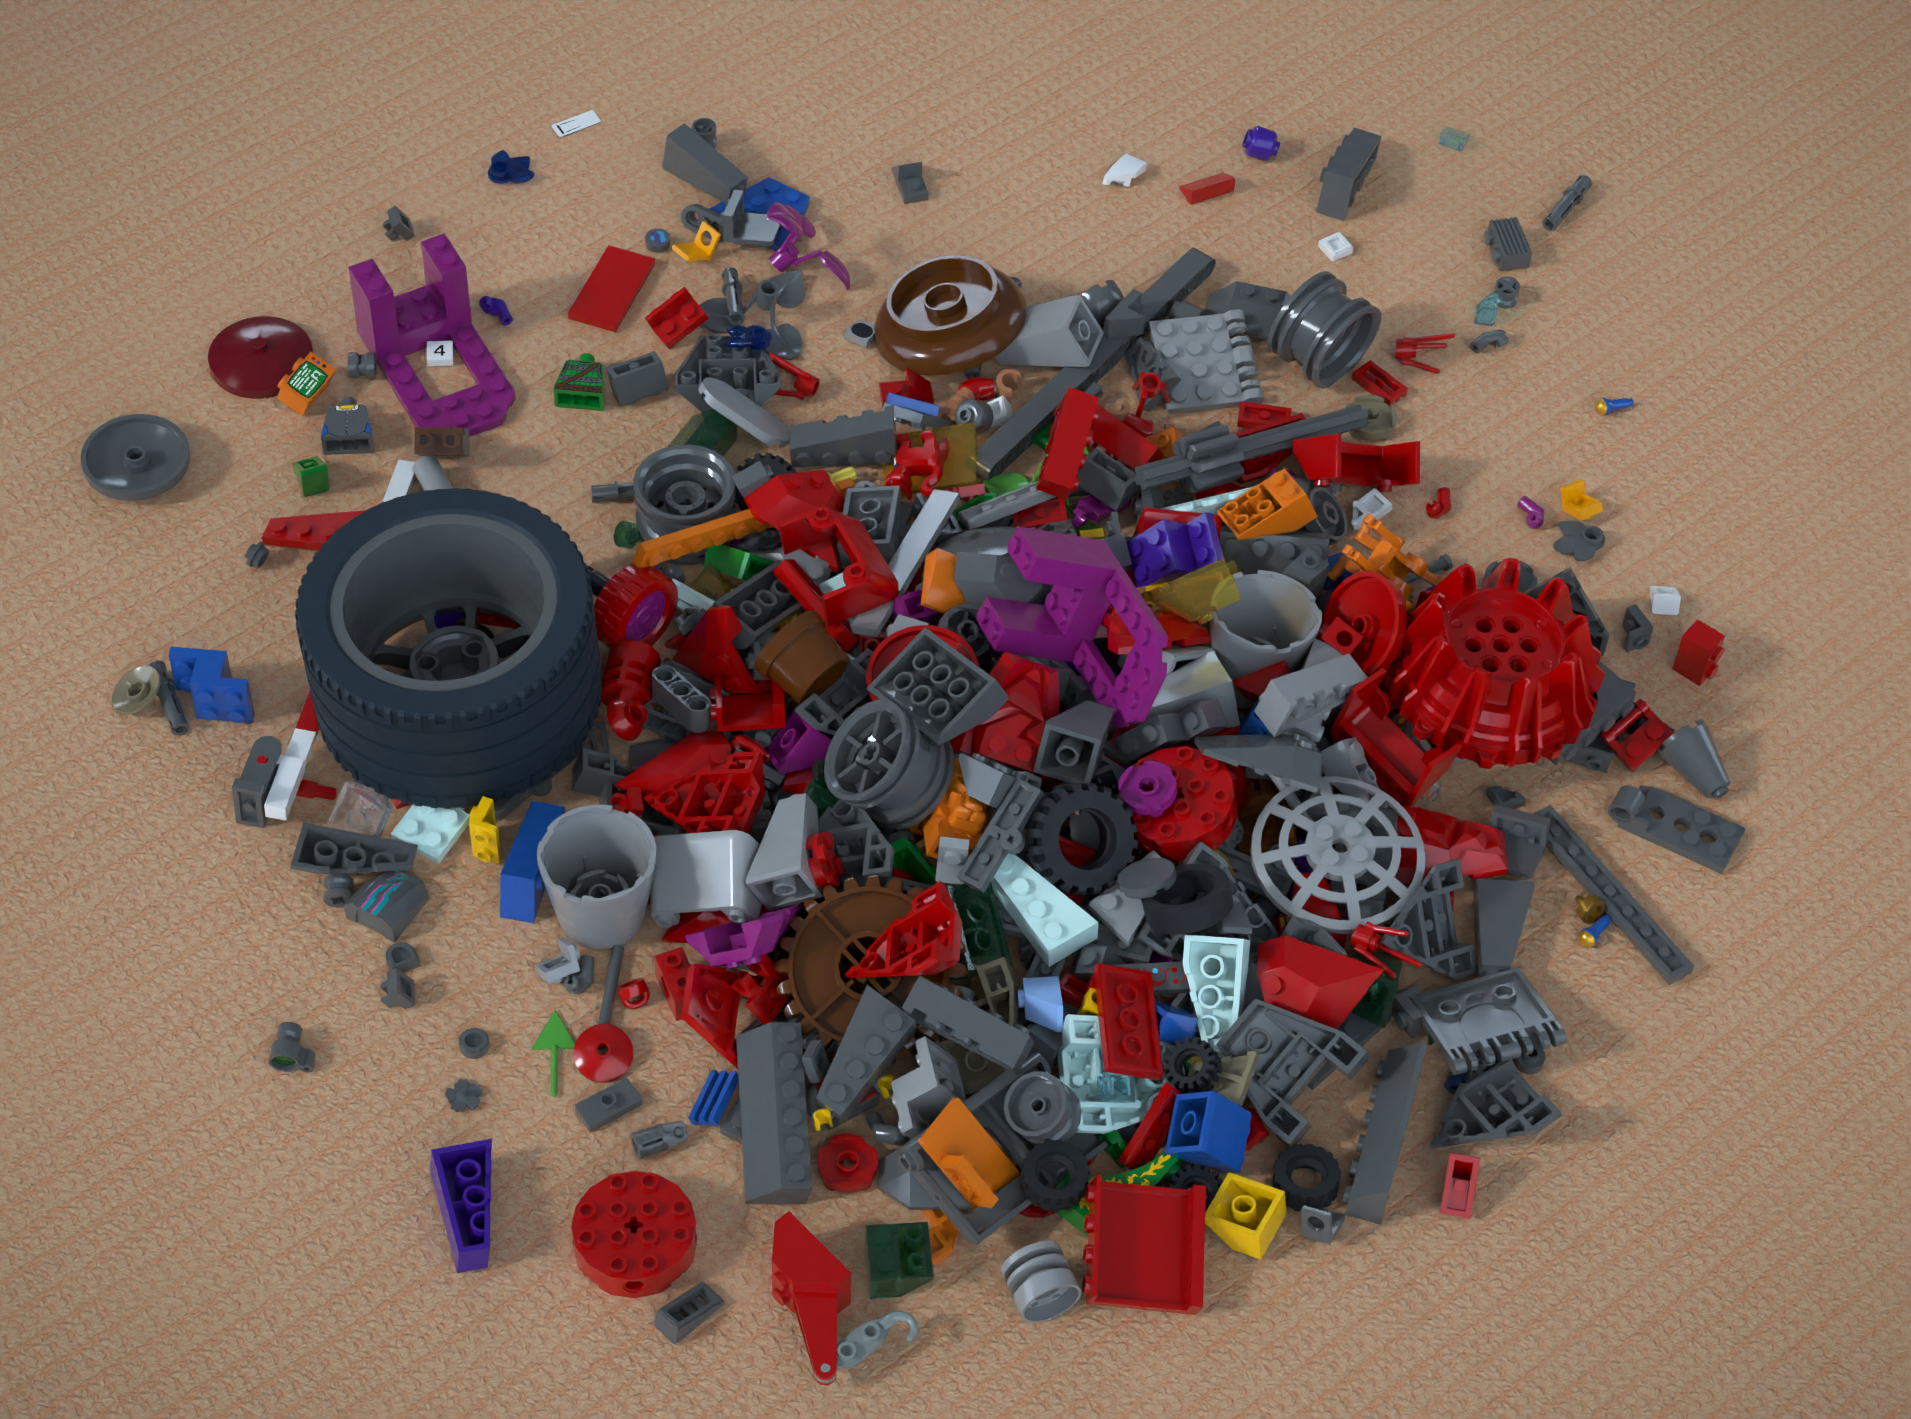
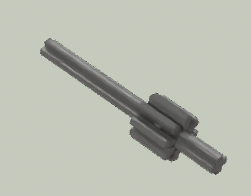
(1214, 455)

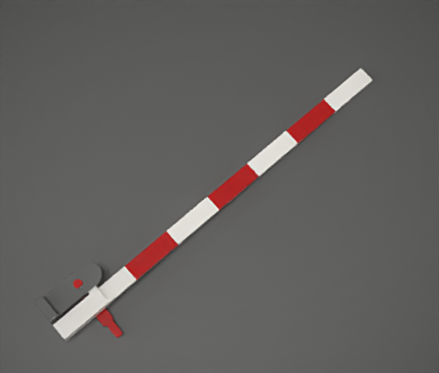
(273, 779)

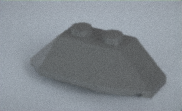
(1258, 303)
(907, 1191)

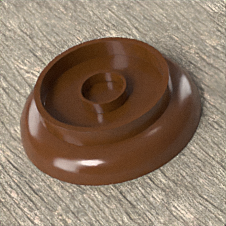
(948, 316)

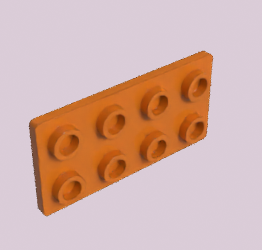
(968, 1155)

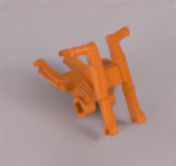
(1385, 559)

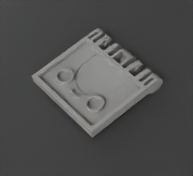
(1207, 361)

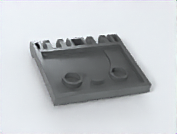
(1487, 1015)

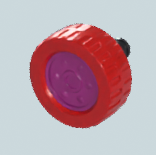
(633, 604)

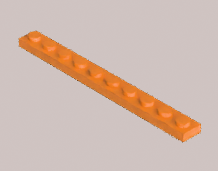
(705, 535)

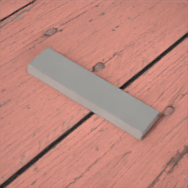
(1002, 506)

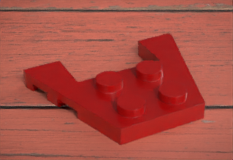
(713, 1005)

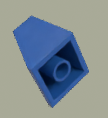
(1209, 1131)

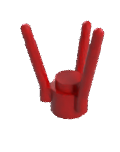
(1407, 348)
(804, 383)
(1149, 387)
(1366, 939)

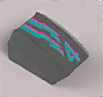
(387, 903)

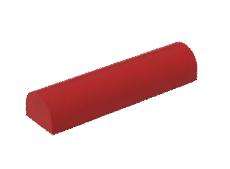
(810, 598)

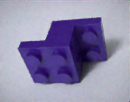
(1173, 550)

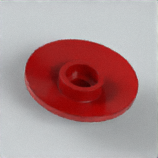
(610, 1065)

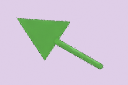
(554, 1037)

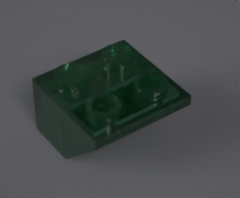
(897, 1258)

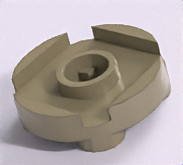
(1383, 418)

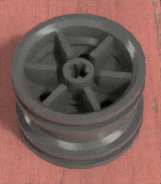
(1324, 329)
(681, 490)
(888, 765)

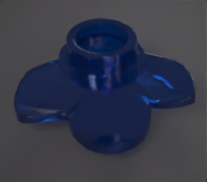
(509, 169)
(752, 336)

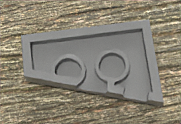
(1120, 912)

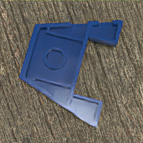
(766, 193)

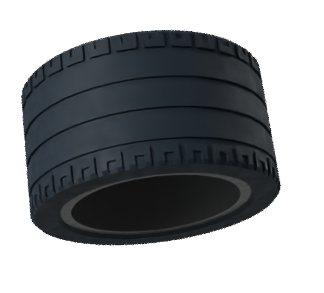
(461, 712)

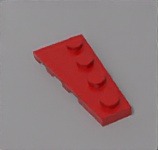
(305, 530)

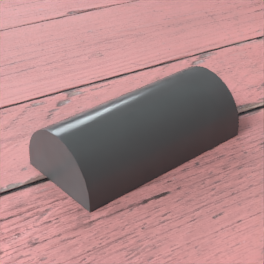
(760, 606)

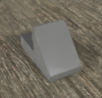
(951, 858)

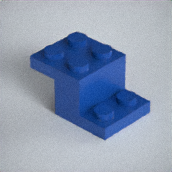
(212, 687)

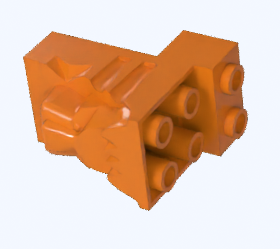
(954, 817)

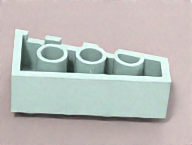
(1042, 911)

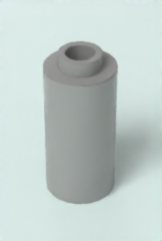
(431, 474)

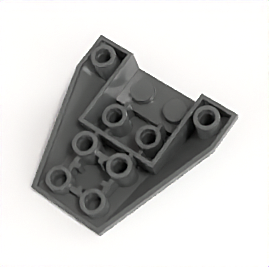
(741, 368)

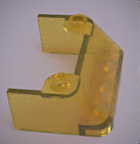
(1199, 592)

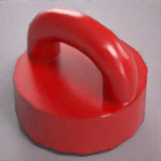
(632, 989)

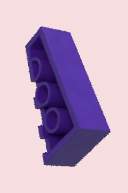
(464, 1197)

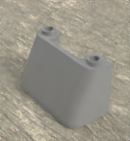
(703, 875)

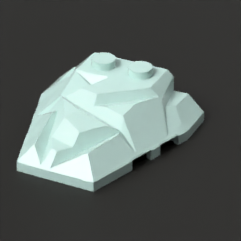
(1080, 1063)

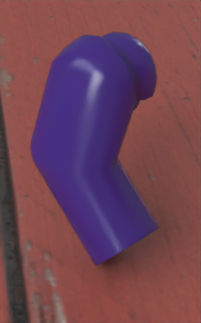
(496, 307)

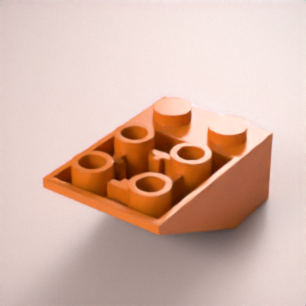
(1268, 508)

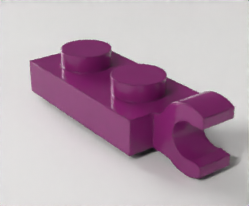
(1093, 509)

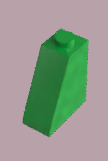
(735, 561)

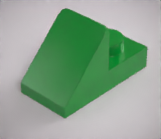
(312, 475)

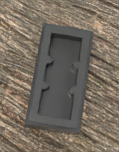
(608, 1104)

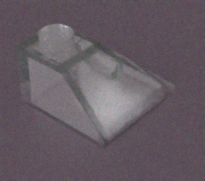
(360, 810)

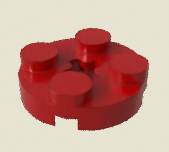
(824, 865)
(847, 1179)

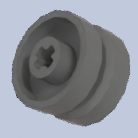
(1330, 515)
(1042, 1108)

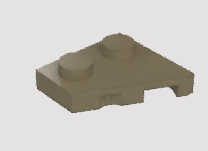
(1234, 1078)

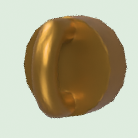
(1589, 908)

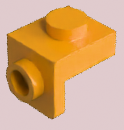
(1577, 502)

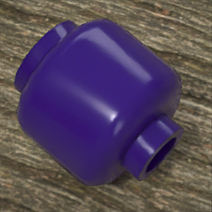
(1261, 143)

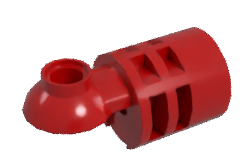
(628, 686)

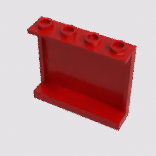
(1144, 1247)

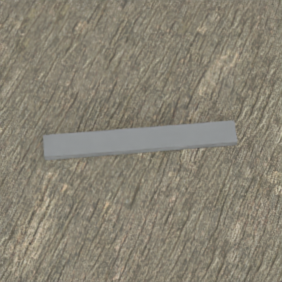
(910, 556)

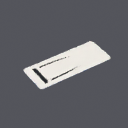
(576, 123)

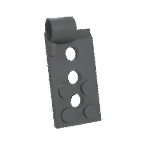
(1632, 811)
(1382, 856)

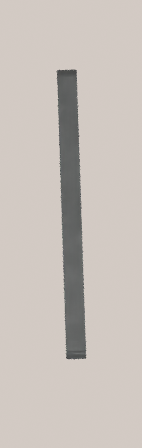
(1019, 431)

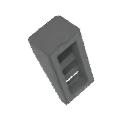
(673, 1325)

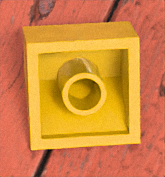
(1246, 1214)

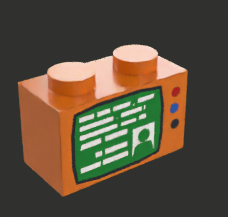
(305, 383)

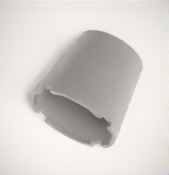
(1267, 626)
(598, 874)

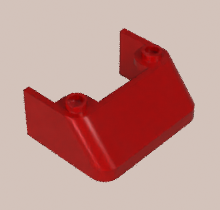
(1337, 462)
(867, 579)
(1396, 760)

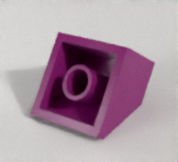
(797, 745)

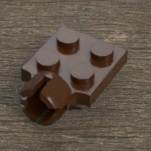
(1248, 815)

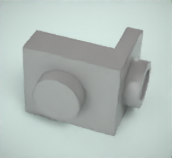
(557, 968)

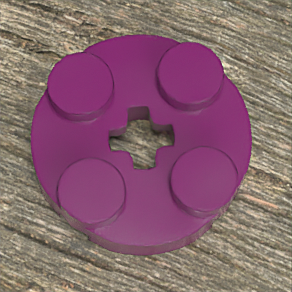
(1152, 802)

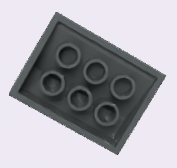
(939, 688)

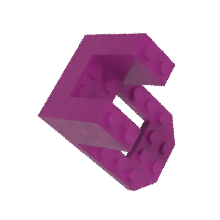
(430, 313)
(1084, 584)

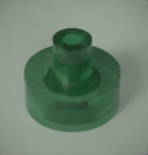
(626, 535)

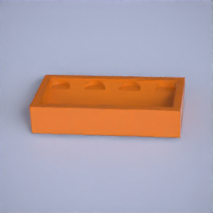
(939, 588)

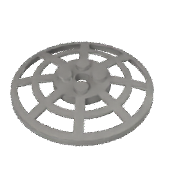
(1335, 865)

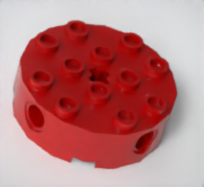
(1202, 809)
(634, 1234)

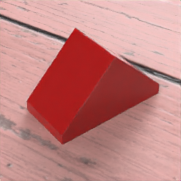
(1255, 683)

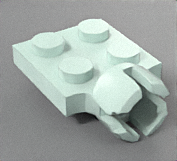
(431, 829)

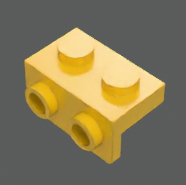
(484, 832)

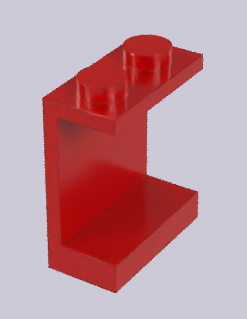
(747, 711)

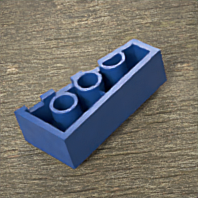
(520, 878)

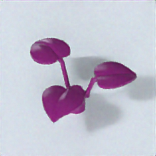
(787, 253)

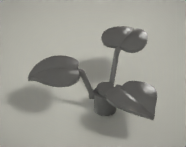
(787, 291)

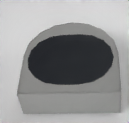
(861, 333)

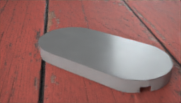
(744, 412)

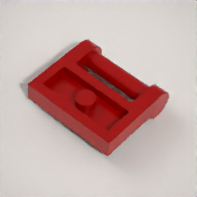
(1642, 742)

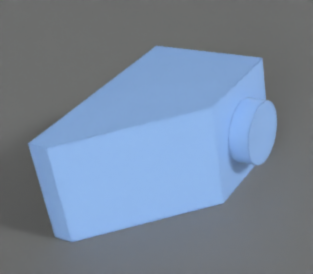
(1042, 1001)

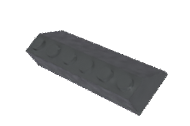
(773, 1115)
(1385, 1133)

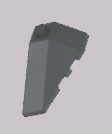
(341, 851)

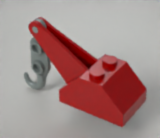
(816, 1290)

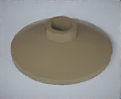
(136, 690)

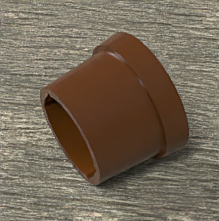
(803, 657)

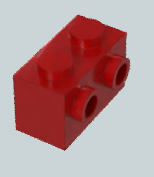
(1699, 653)

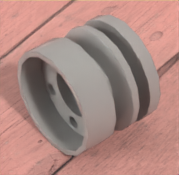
(1040, 1281)

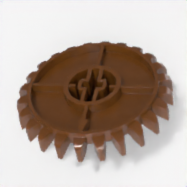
(827, 946)

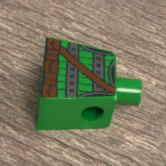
(580, 384)

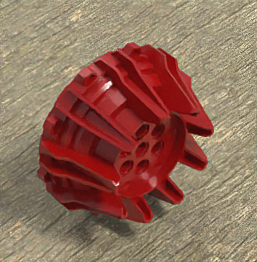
(1496, 668)

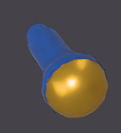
(1605, 406)
(1589, 936)

